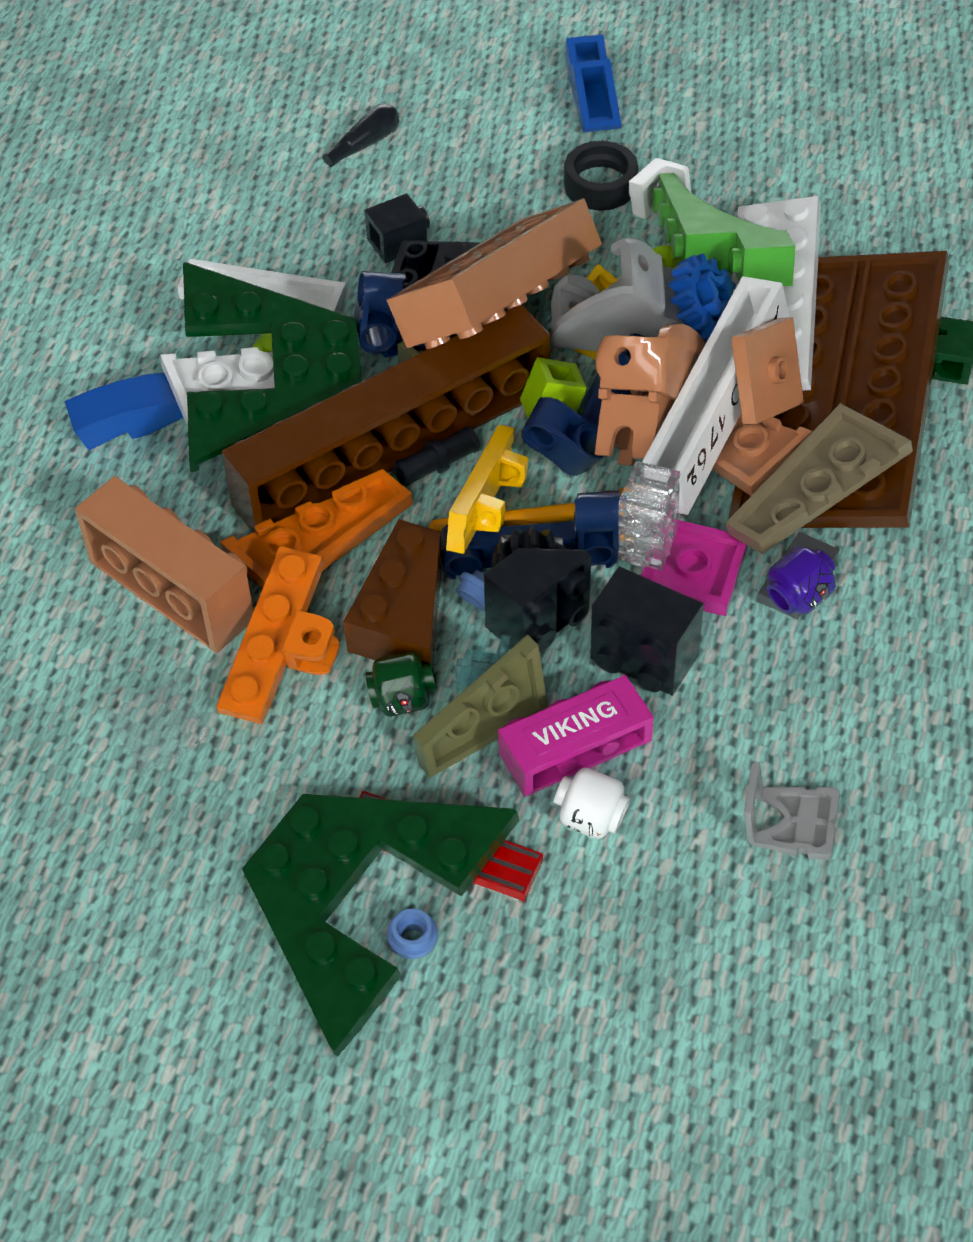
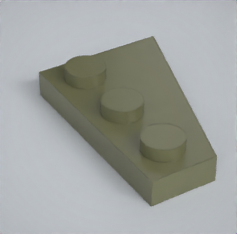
(472, 720)

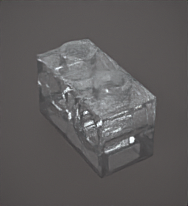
(648, 515)

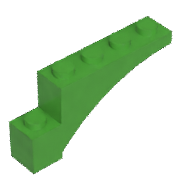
(734, 243)

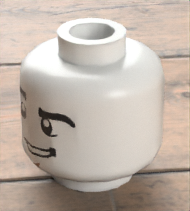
(591, 803)

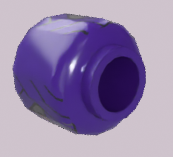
(801, 580)

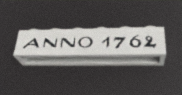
(710, 397)

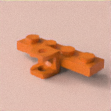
(279, 636)

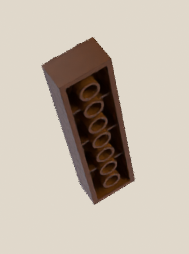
(384, 419)

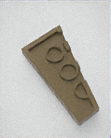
(820, 473)

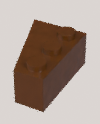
(399, 597)

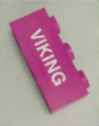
(575, 734)

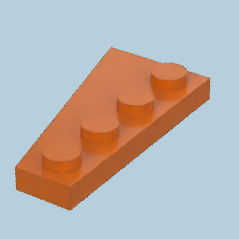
(324, 527)

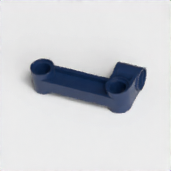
(374, 319)
(565, 435)
(593, 530)

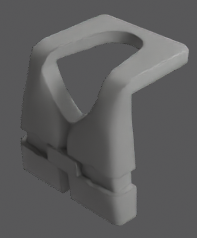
(806, 819)

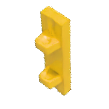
(476, 504)

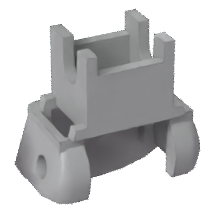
(631, 305)

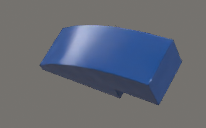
(592, 83)
(128, 405)

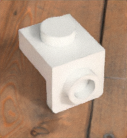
(641, 185)

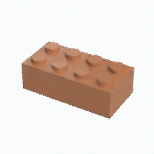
(166, 563)

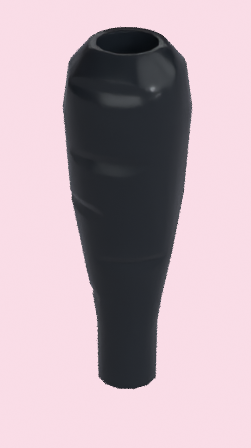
(368, 130)

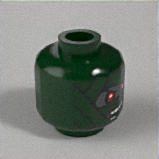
(400, 683)

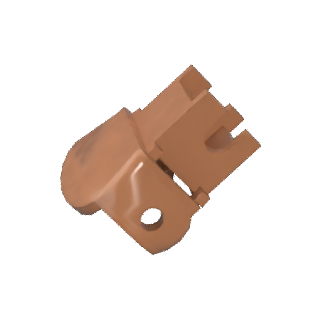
(654, 379)

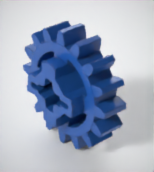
(700, 293)

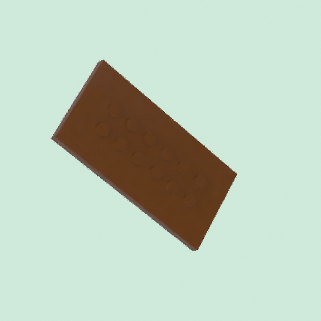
(876, 357)

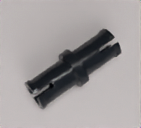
(436, 456)

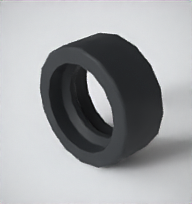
(600, 154)

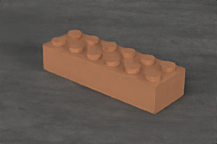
(494, 276)

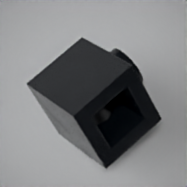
(395, 222)

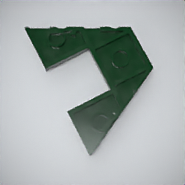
(311, 352)
(318, 859)

